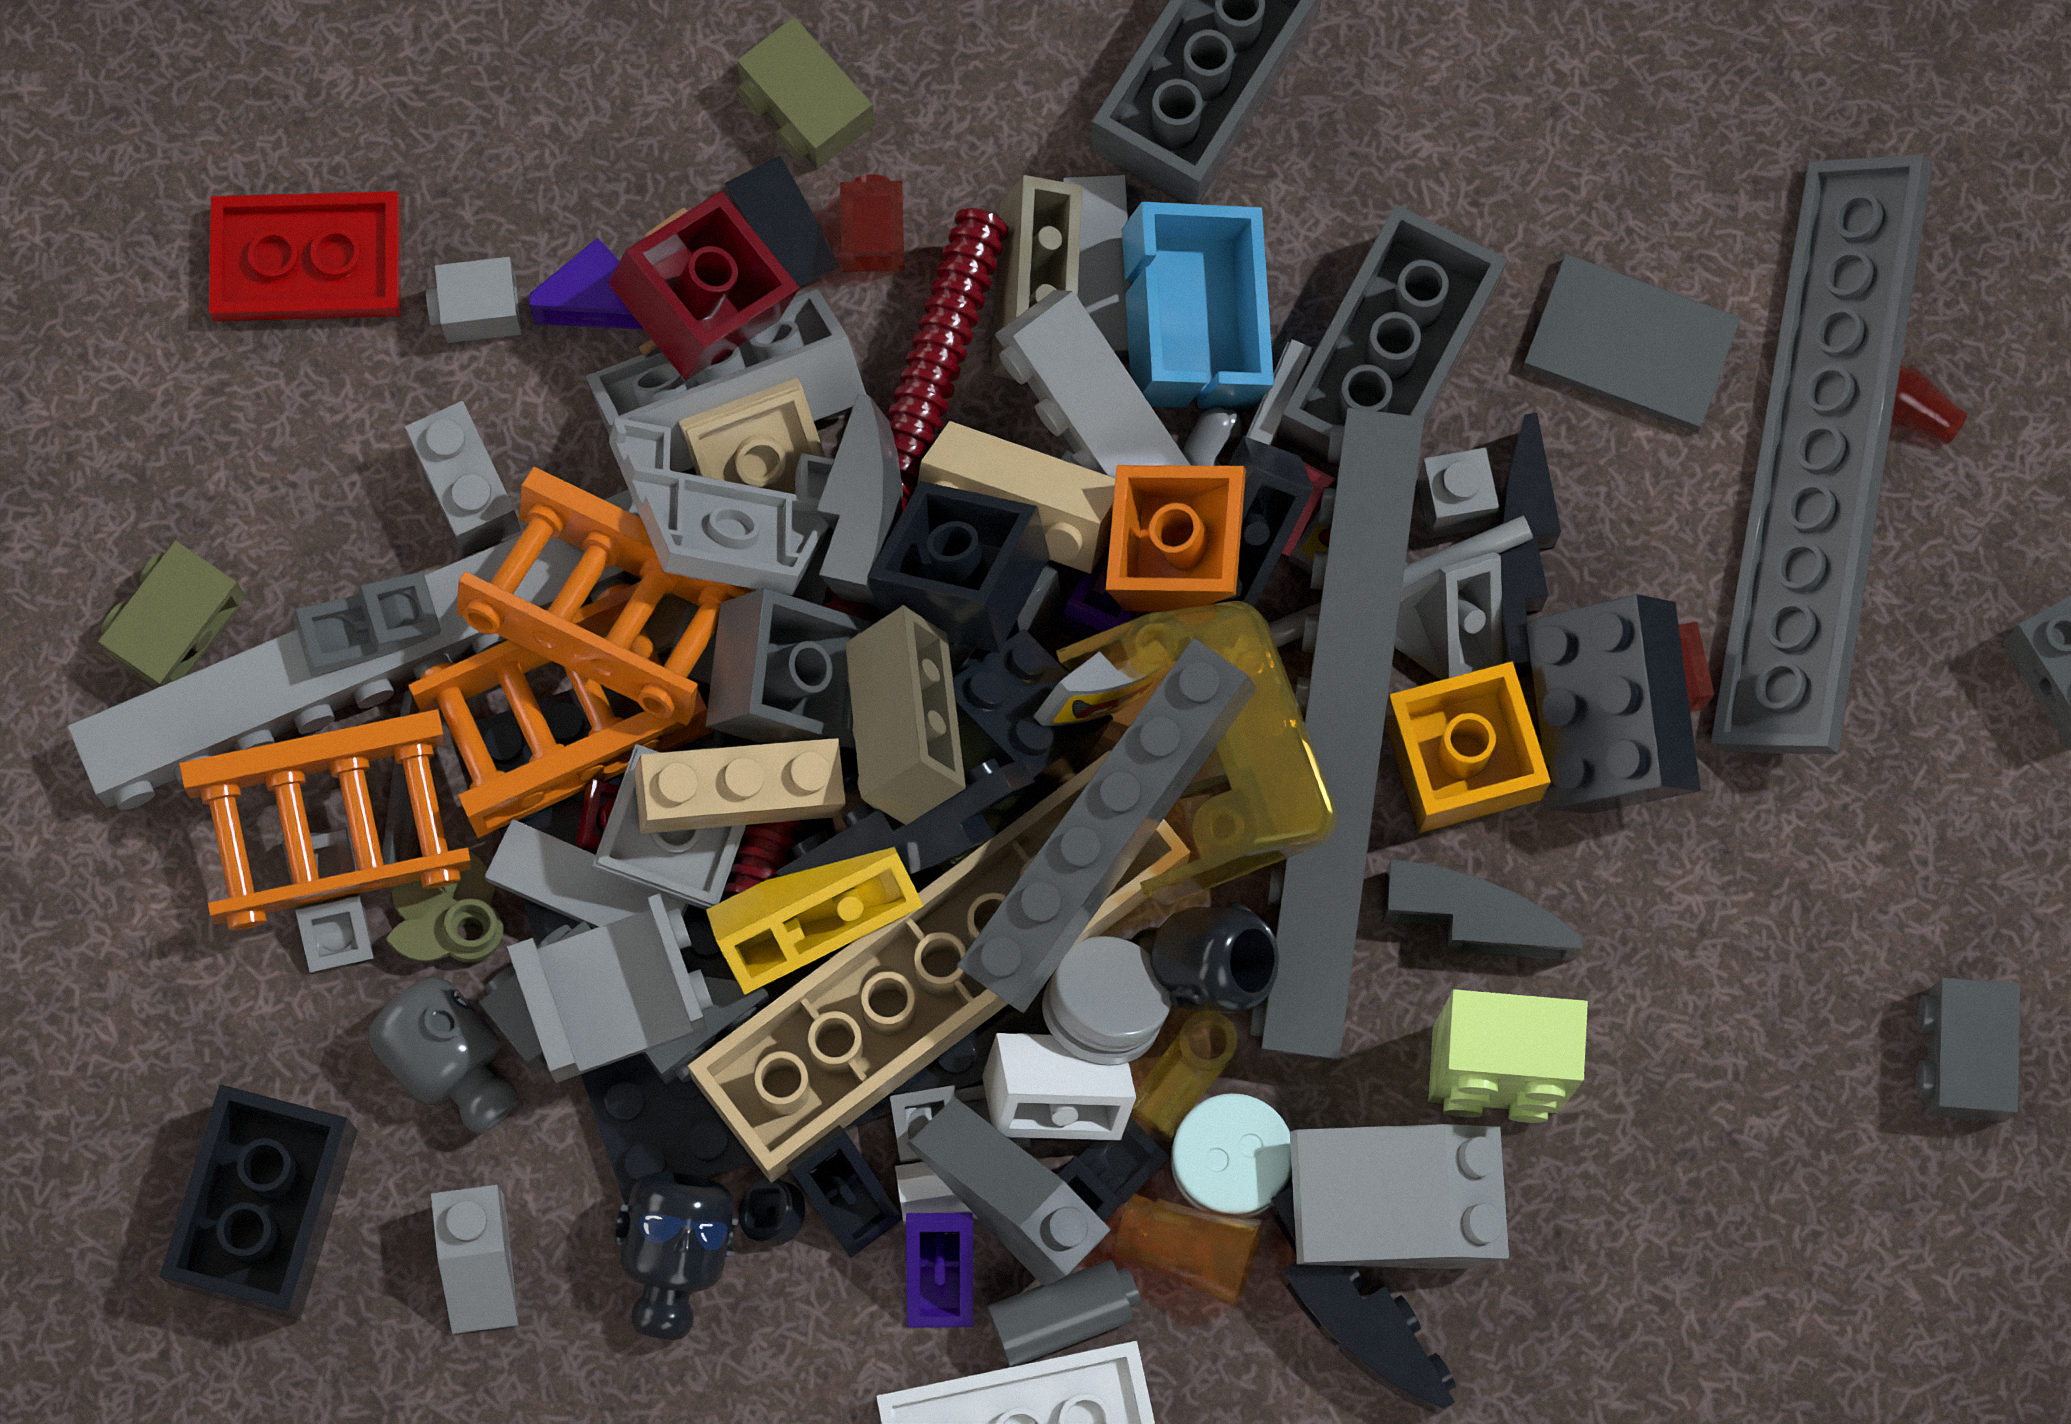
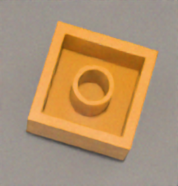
(1466, 747)

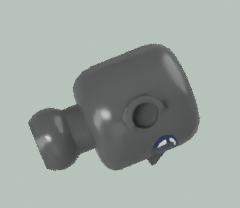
(442, 1051)

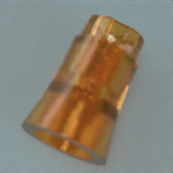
(1190, 1246)

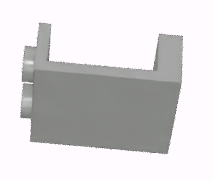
(611, 990)

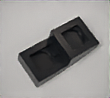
(782, 220)
(1114, 1170)

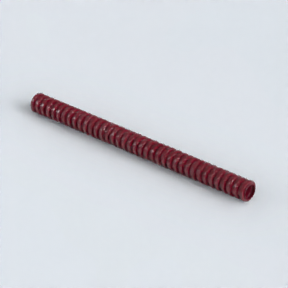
(913, 423)

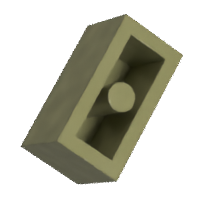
(804, 94)
(170, 616)

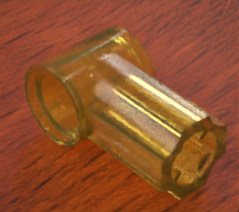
(1181, 1077)

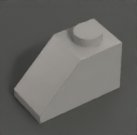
(475, 1258)

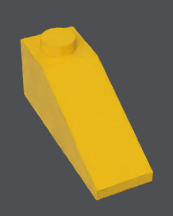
(809, 914)

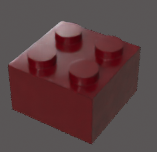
(703, 285)

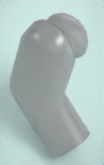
(1210, 434)

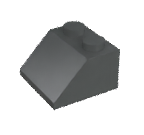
(782, 670)

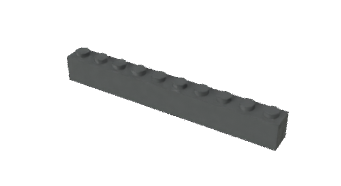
(1346, 724)

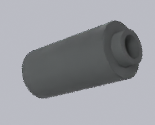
(1064, 1312)

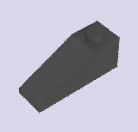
(1009, 1192)

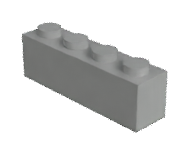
(1084, 387)

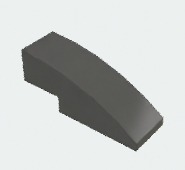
(860, 501)
(1476, 913)

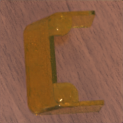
(1275, 777)

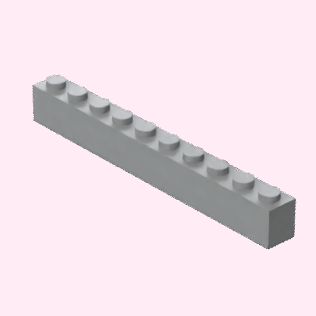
(271, 689)

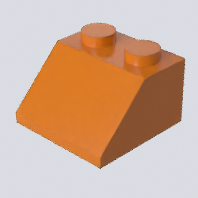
(1175, 535)

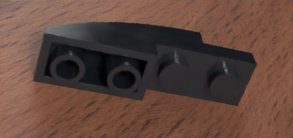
(926, 841)
(1369, 1331)

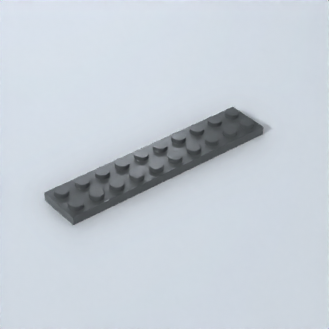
(1822, 457)

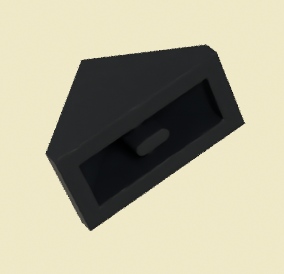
(843, 1191)

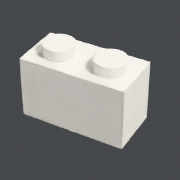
(1050, 1093)

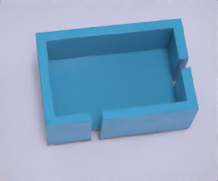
(1197, 305)

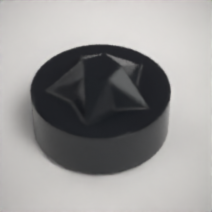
(772, 1211)

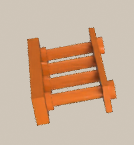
(609, 539)
(553, 769)
(283, 770)

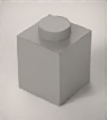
(475, 300)
(1457, 493)

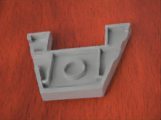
(720, 526)

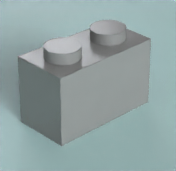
(463, 478)

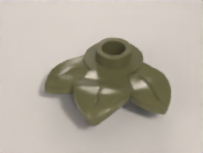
(437, 914)

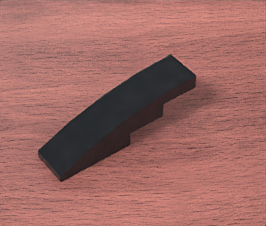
(1523, 581)

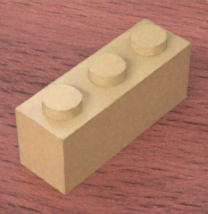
(1070, 499)
(739, 785)

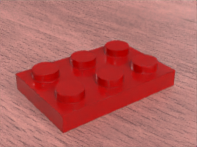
(305, 256)

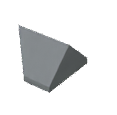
(1454, 618)

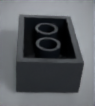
(1613, 705)
(259, 1202)

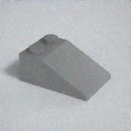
(1399, 1196)

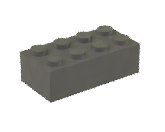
(1197, 89)
(1394, 330)

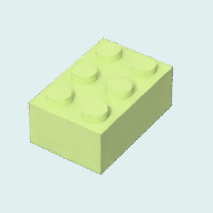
(1507, 1054)

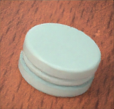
(1231, 1155)

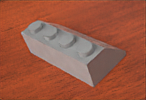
(802, 345)

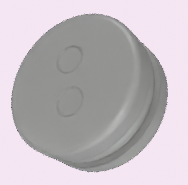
(1105, 1001)

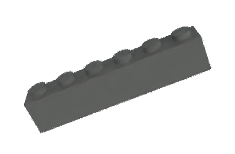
(1108, 825)

